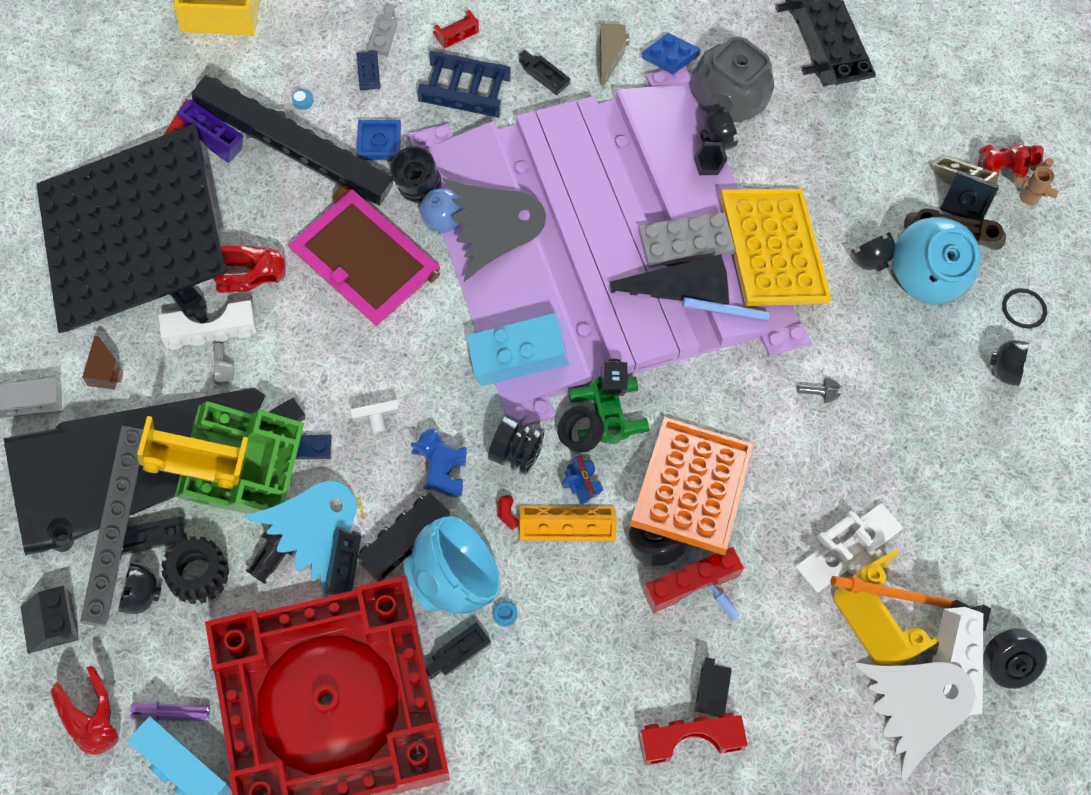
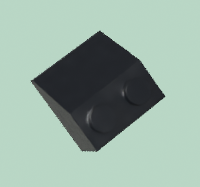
(49, 619)

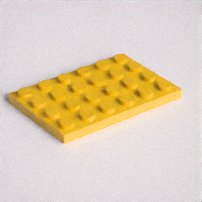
(775, 247)

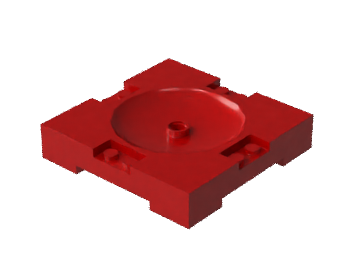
(349, 646)

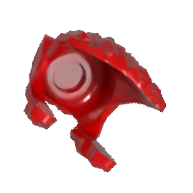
(265, 266)
(91, 734)

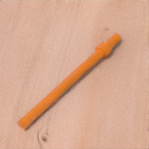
(856, 585)

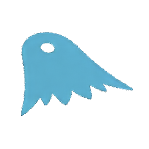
(310, 525)

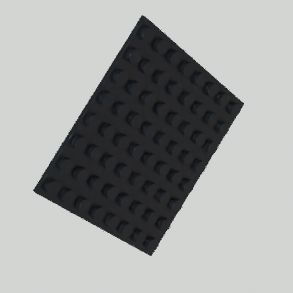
(129, 229)

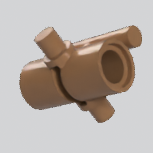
(1038, 184)

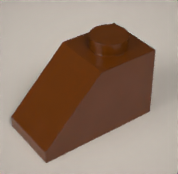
(101, 367)

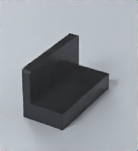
(713, 688)

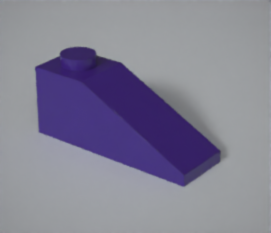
(212, 131)

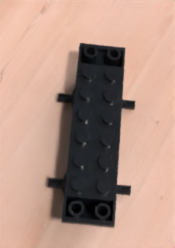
(833, 41)

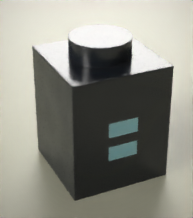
(613, 377)

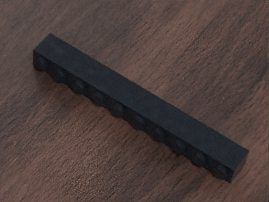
(292, 140)

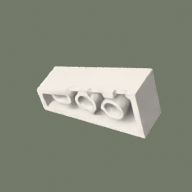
(962, 645)

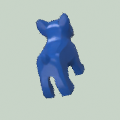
(440, 460)

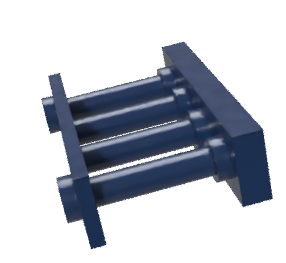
(460, 100)

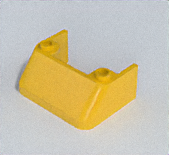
(191, 456)
(875, 625)

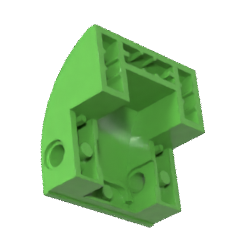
(268, 461)

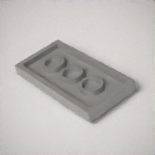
(686, 239)

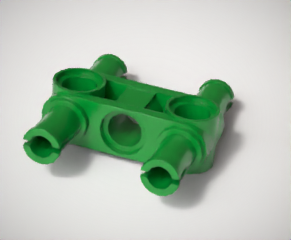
(610, 411)

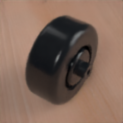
(654, 548)
(1015, 658)

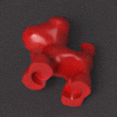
(1016, 158)

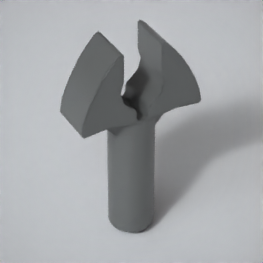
(821, 390)

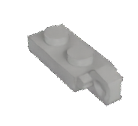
(383, 32)

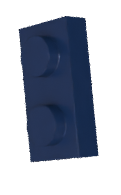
(314, 447)

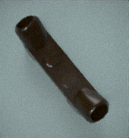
(986, 232)

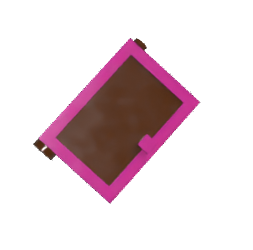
(364, 256)

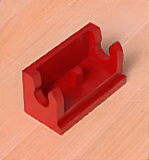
(457, 31)

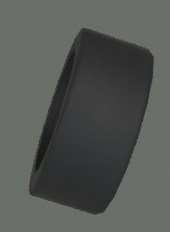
(567, 423)

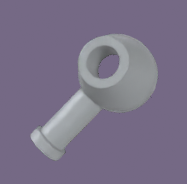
(222, 370)

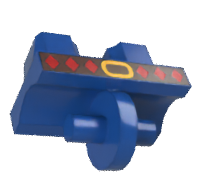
(579, 482)

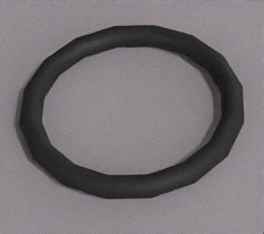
(1029, 326)

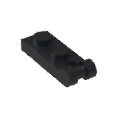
(153, 535)
(343, 561)

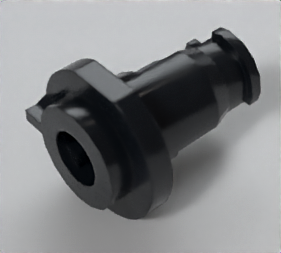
(267, 558)

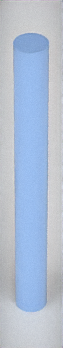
(724, 308)

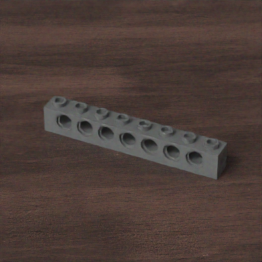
(112, 529)

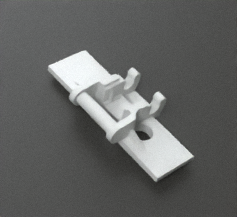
(854, 552)

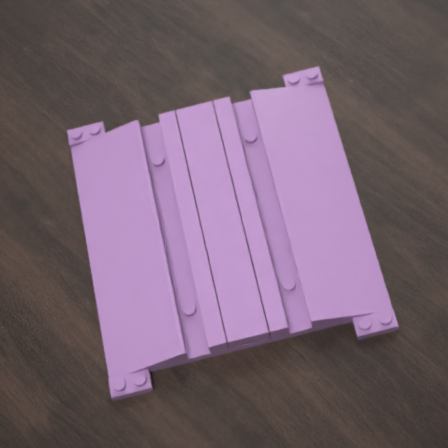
(598, 179)

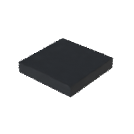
(969, 196)

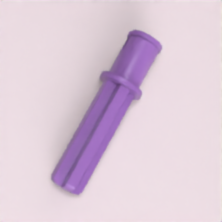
(169, 711)

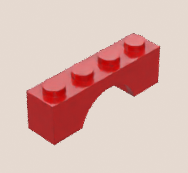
(701, 574)
(724, 733)

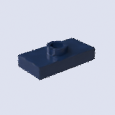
(368, 70)

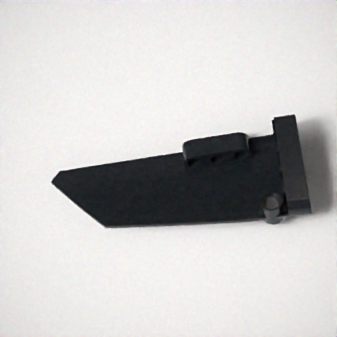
(66, 471)

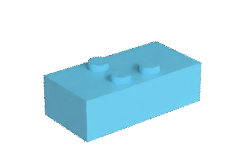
(517, 349)
(174, 762)

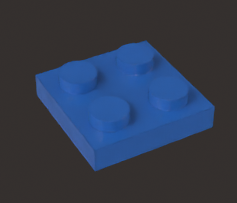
(670, 53)
(378, 139)

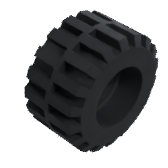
(204, 586)

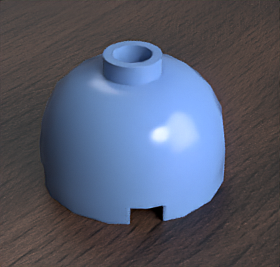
(437, 210)

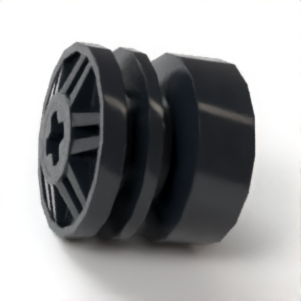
(409, 166)
(518, 445)

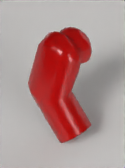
(504, 512)

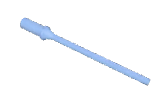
(720, 596)

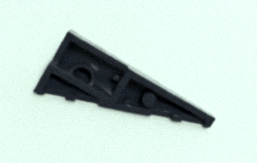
(697, 279)

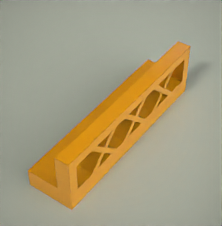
(594, 524)

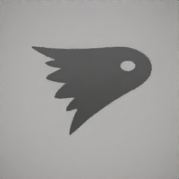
(494, 222)

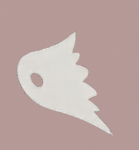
(919, 705)

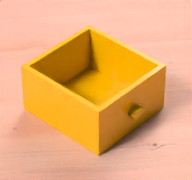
(217, 16)

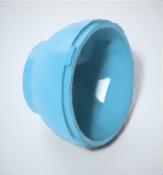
(923, 253)

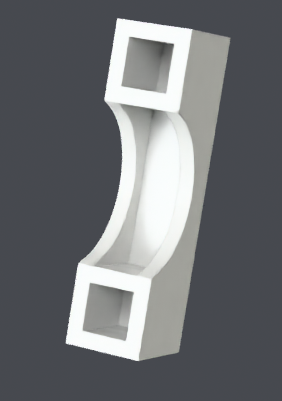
(235, 321)

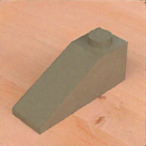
(612, 47)
(948, 167)

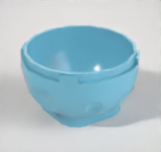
(452, 568)

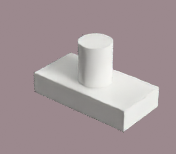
(375, 414)

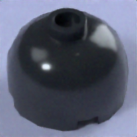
(719, 128)
(875, 253)
(1010, 361)
(139, 590)

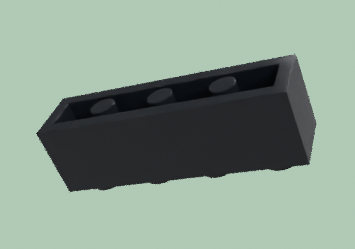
(397, 542)

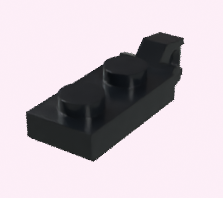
(544, 72)
(190, 303)
(458, 651)

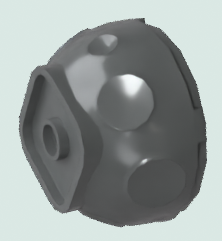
(734, 77)

